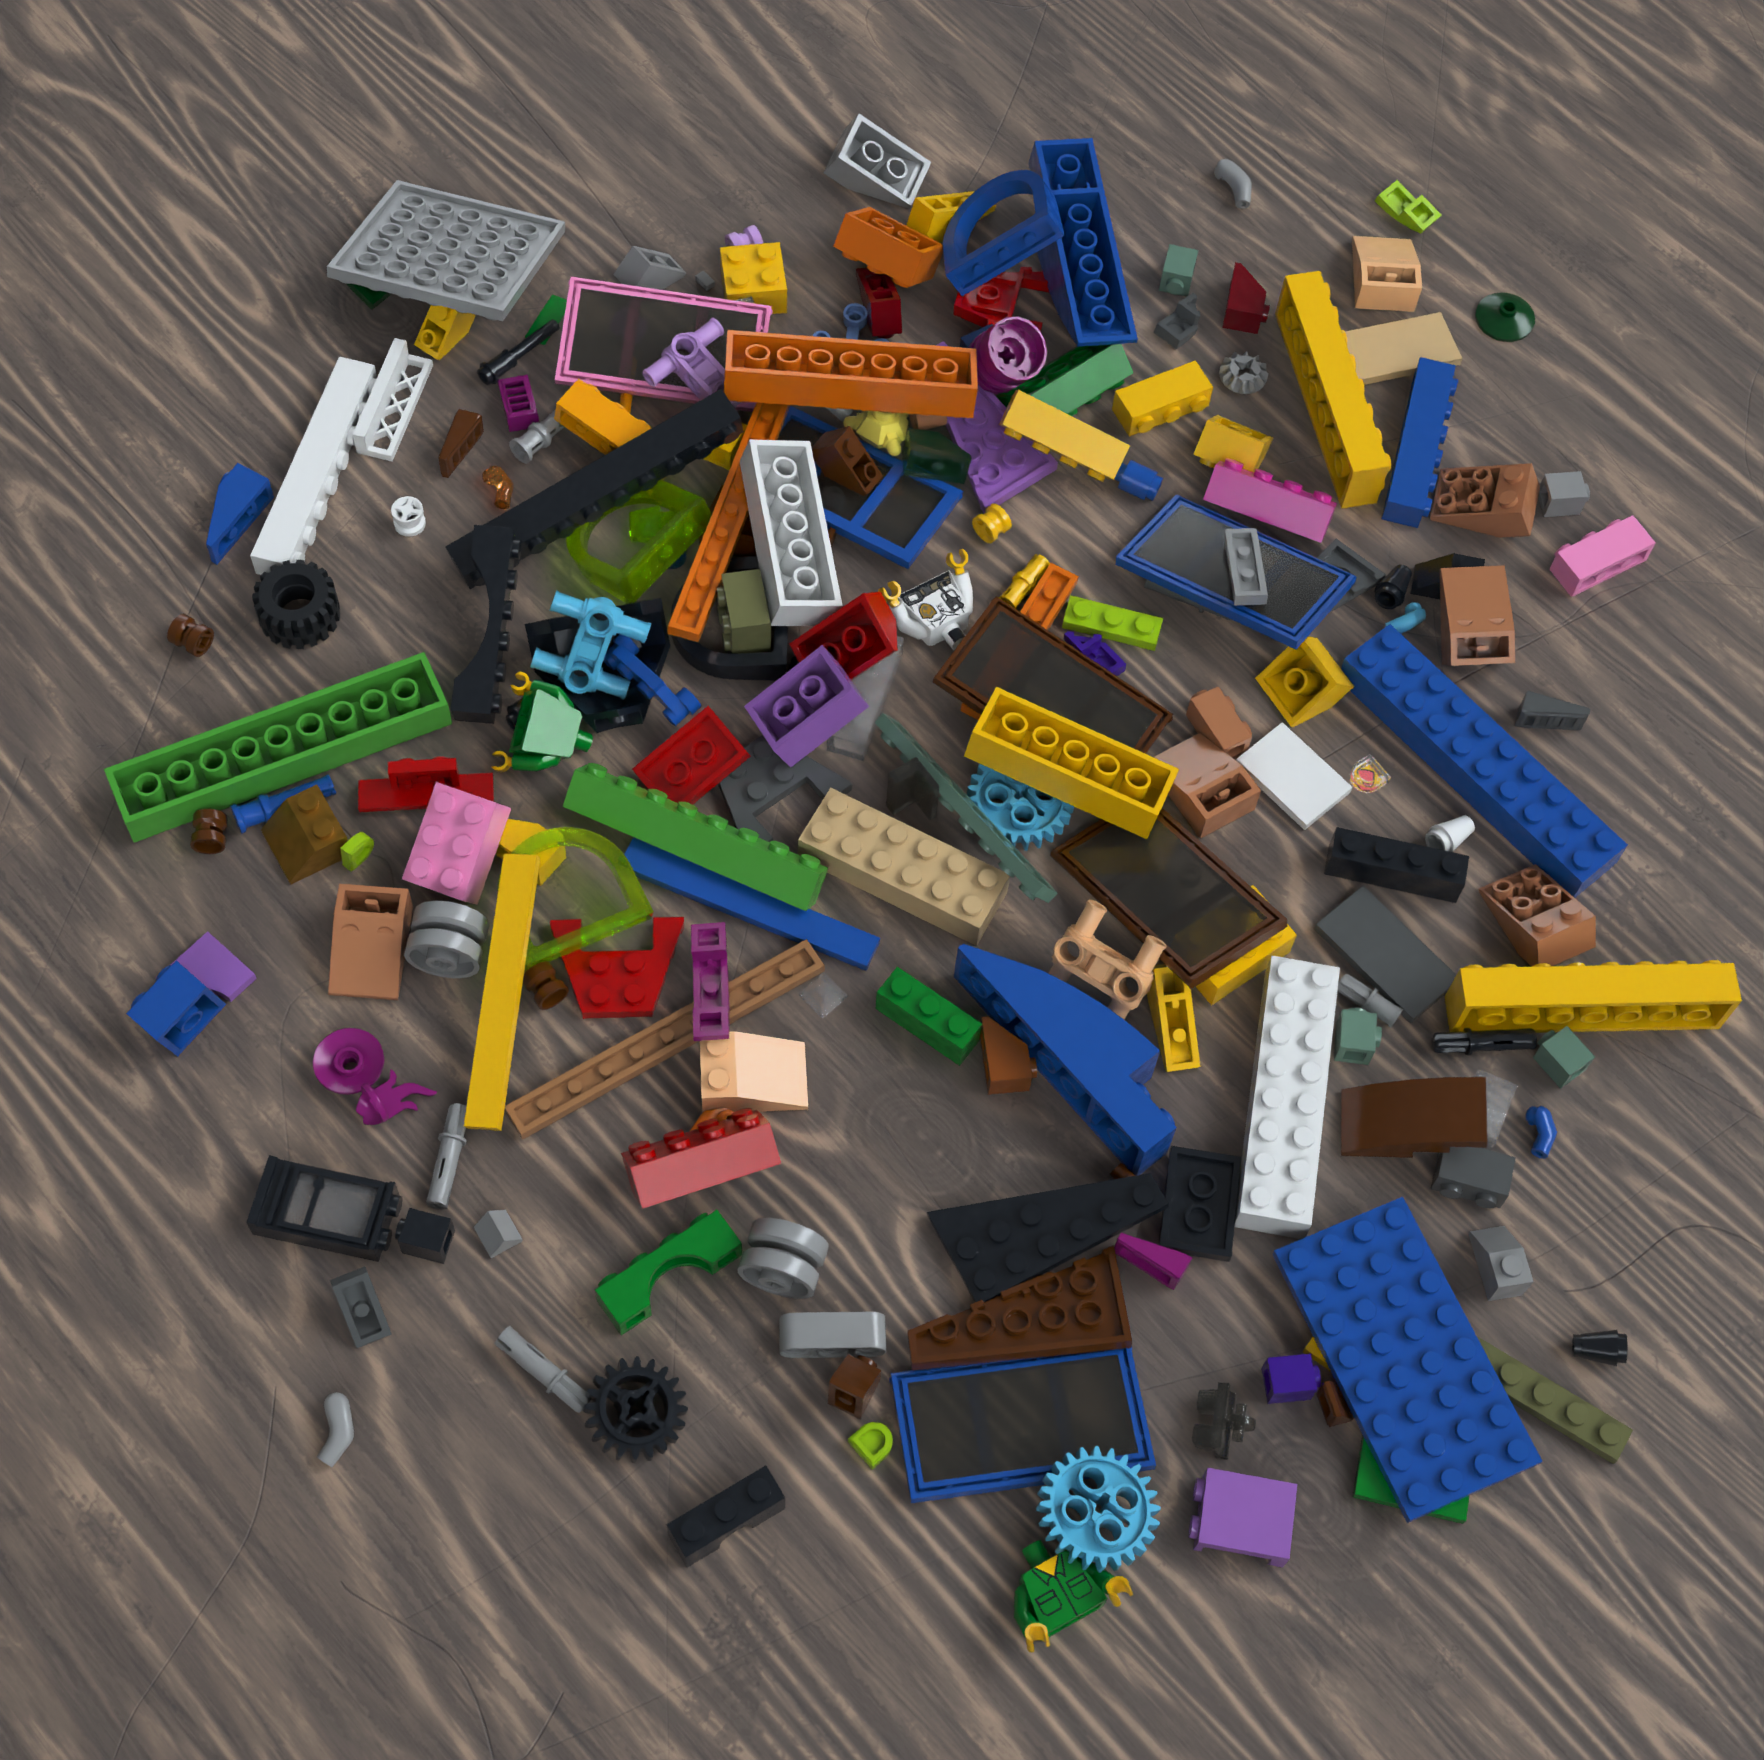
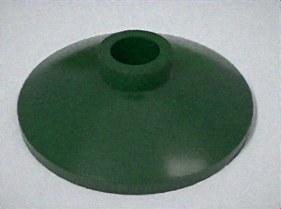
(1505, 317)

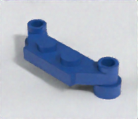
(622, 657)

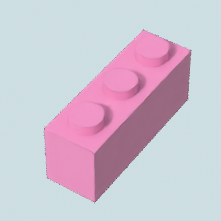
(1601, 555)

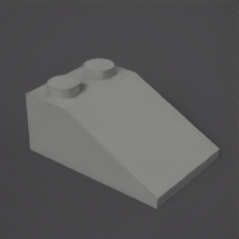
(876, 164)

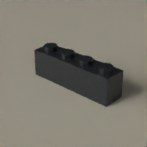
(1396, 865)

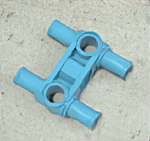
(590, 645)

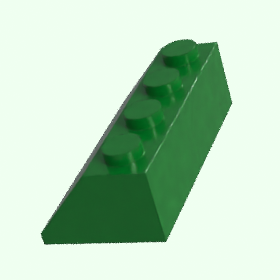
(1077, 377)

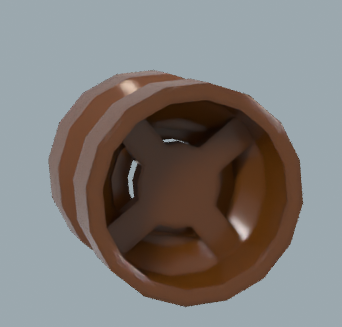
(192, 636)
(208, 831)
(545, 986)

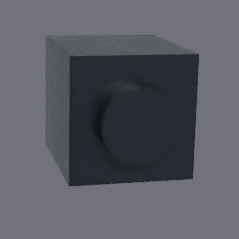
(425, 1235)

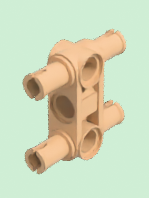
(1103, 965)

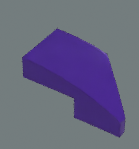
(1097, 651)

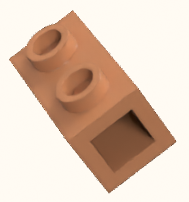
(1216, 719)

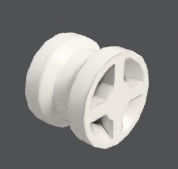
(402, 510)

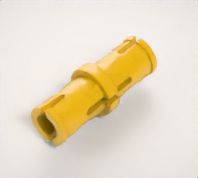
(1025, 581)

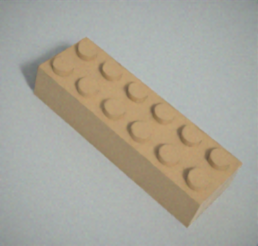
(904, 866)

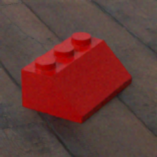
(854, 635)

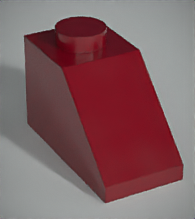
(1245, 302)

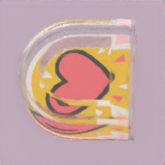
(1368, 775)

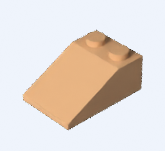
(753, 1073)

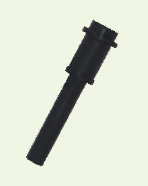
(506, 360)

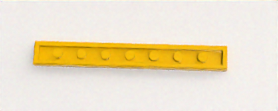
(502, 992)

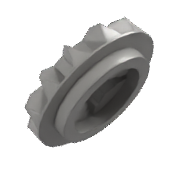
(1245, 383)

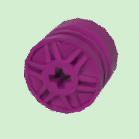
(1009, 354)

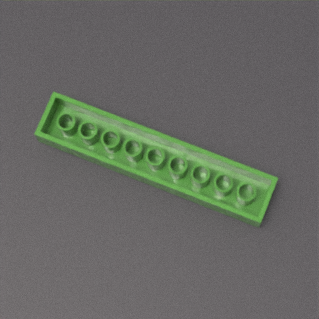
(278, 746)

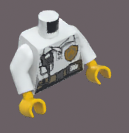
(935, 608)

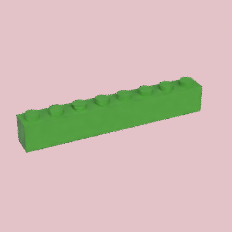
(695, 836)

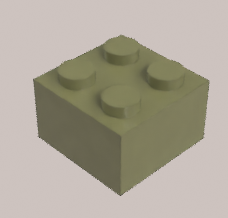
(744, 613)

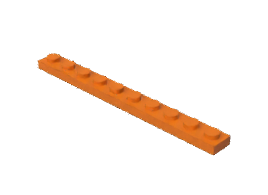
(722, 532)

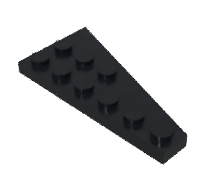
(1030, 1234)

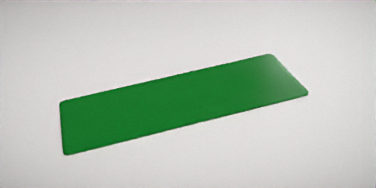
(553, 309)

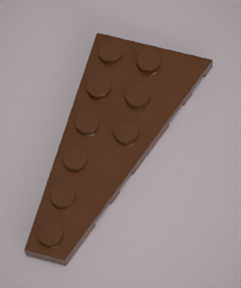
(1043, 1317)

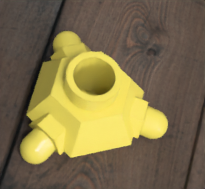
(880, 429)

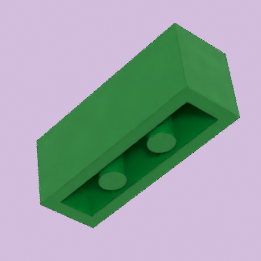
(928, 1016)

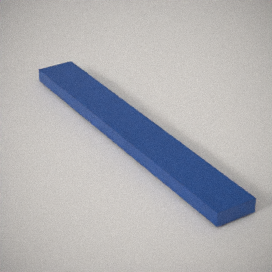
(750, 905)

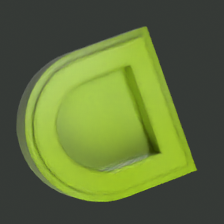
(356, 850)
(872, 1443)

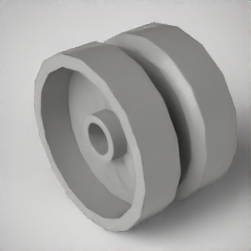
(446, 939)
(783, 1258)

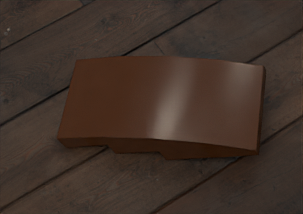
(1413, 1117)

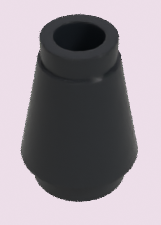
(1393, 588)
(1602, 1347)

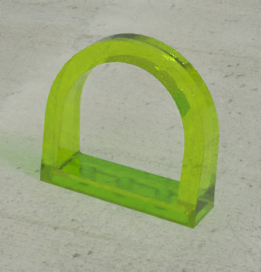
(656, 555)
(639, 906)

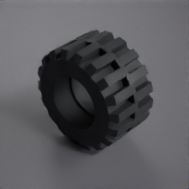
(291, 583)

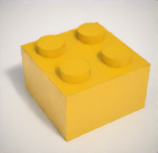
(755, 273)

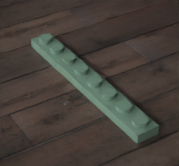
(971, 818)

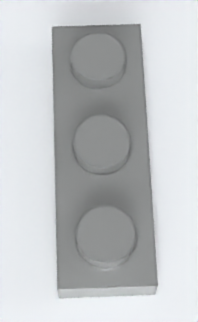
(1245, 566)

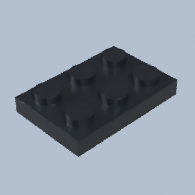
(1201, 1203)

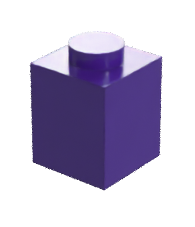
(1290, 1378)

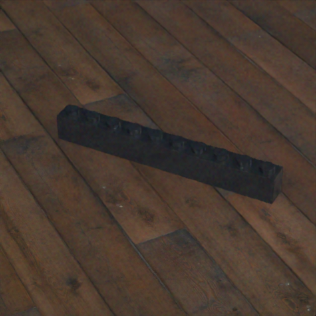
(610, 480)

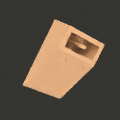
(1385, 274)

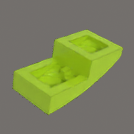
(1402, 206)

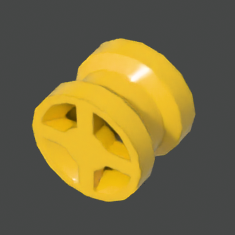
(991, 523)

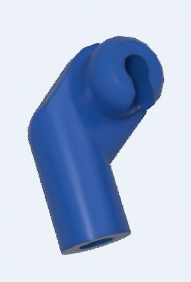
(1546, 1130)

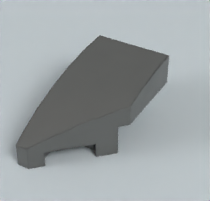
(1181, 324)

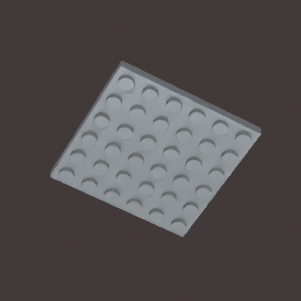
(447, 250)

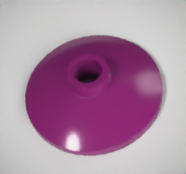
(345, 1047)

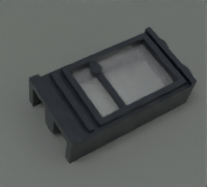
(324, 1209)

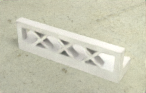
(381, 397)

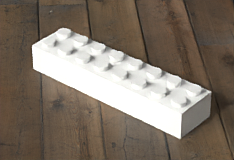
(1287, 1098)

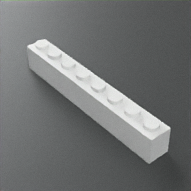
(315, 467)

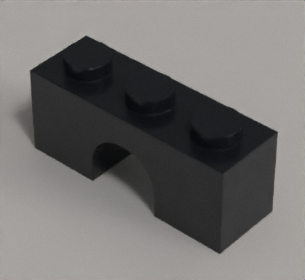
(708, 1524)

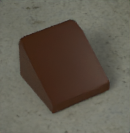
(1333, 1404)

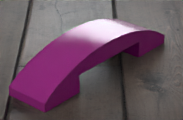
(710, 982)

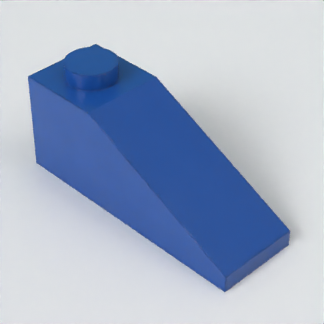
(238, 503)

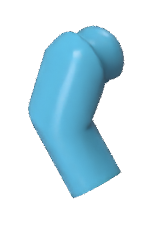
(1413, 616)

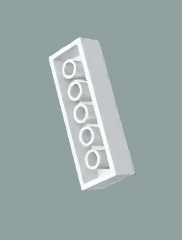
(790, 532)

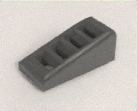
(1550, 713)

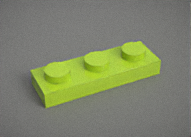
(1112, 623)

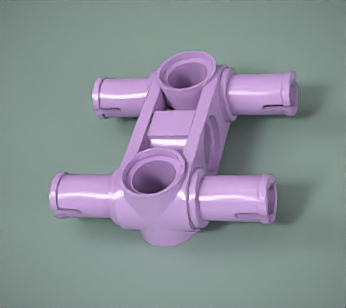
(699, 369)

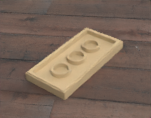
(1395, 347)

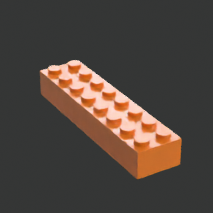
(850, 374)

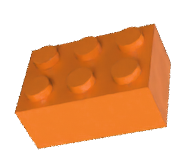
(888, 247)

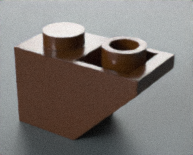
(846, 460)

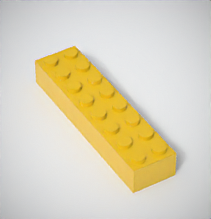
(1332, 390)
(1593, 997)

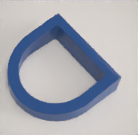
(1009, 248)

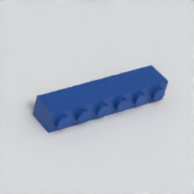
(1419, 442)

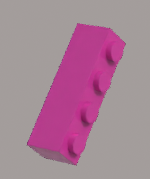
(1270, 500)

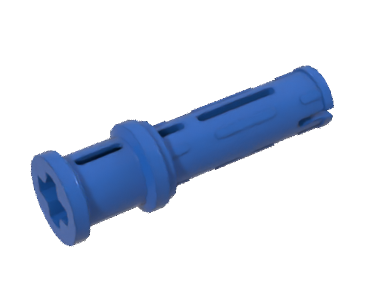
(264, 807)

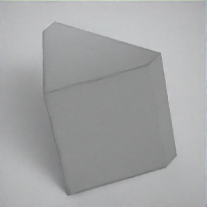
(497, 1232)

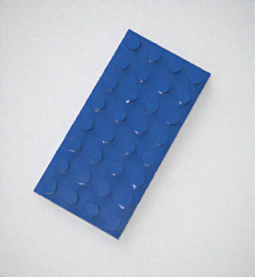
(1406, 1359)

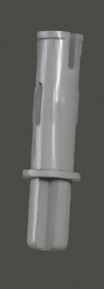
(447, 1159)
(542, 1369)

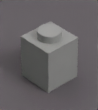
(1563, 494)

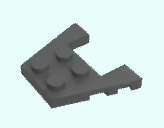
(767, 780)

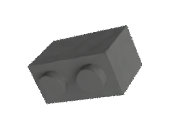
(1474, 1175)

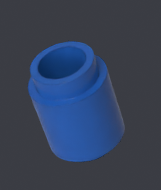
(1138, 480)

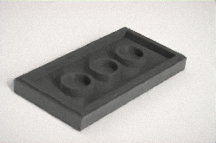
(1386, 953)

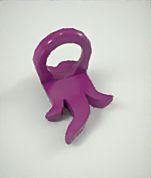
(384, 1102)

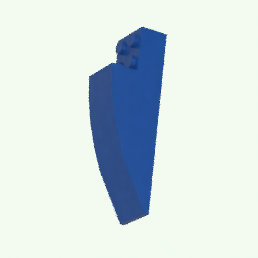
(1085, 262)
(1079, 1049)

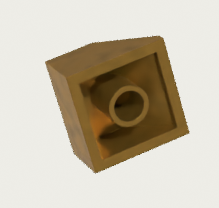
(304, 835)

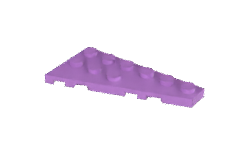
(998, 463)

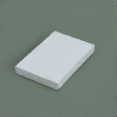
(1294, 776)

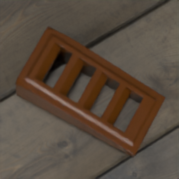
(462, 436)

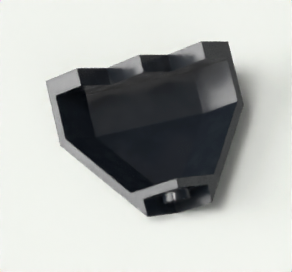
(599, 708)

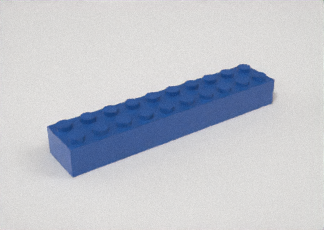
(1482, 761)

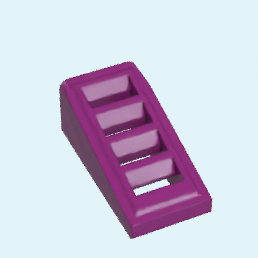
(521, 419)
(1155, 1260)

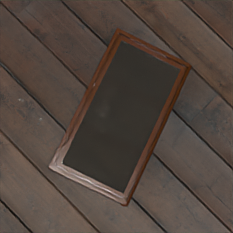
(1036, 665)
(1172, 892)

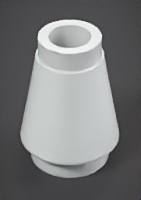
(1450, 834)

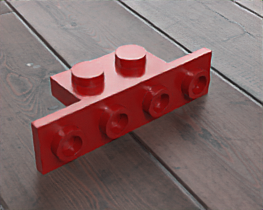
(413, 782)

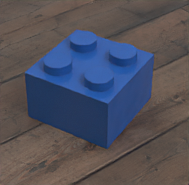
(175, 1008)

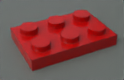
(692, 759)

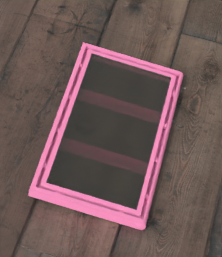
(623, 329)

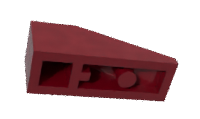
(881, 302)

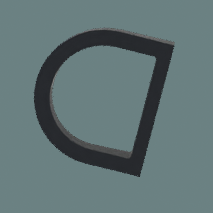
(737, 666)

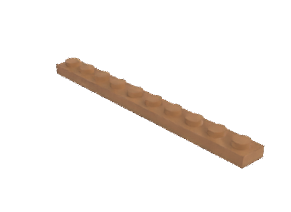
(657, 1043)

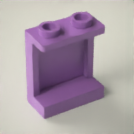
(1244, 1515)

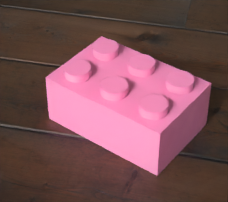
(456, 843)

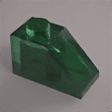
(934, 457)

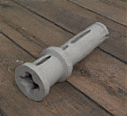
(537, 437)

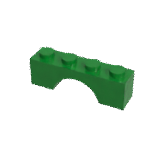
(705, 1245)

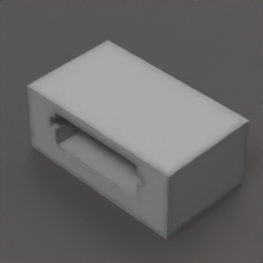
(705, 280)

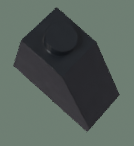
(1427, 574)

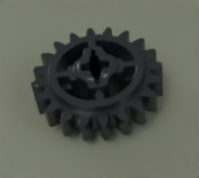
(645, 1419)

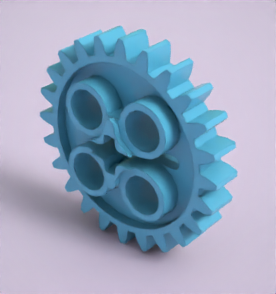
(1018, 802)
(1083, 1536)

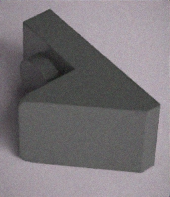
(360, 1307)

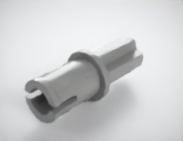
(1369, 999)

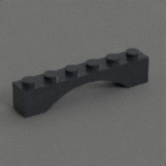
(476, 687)

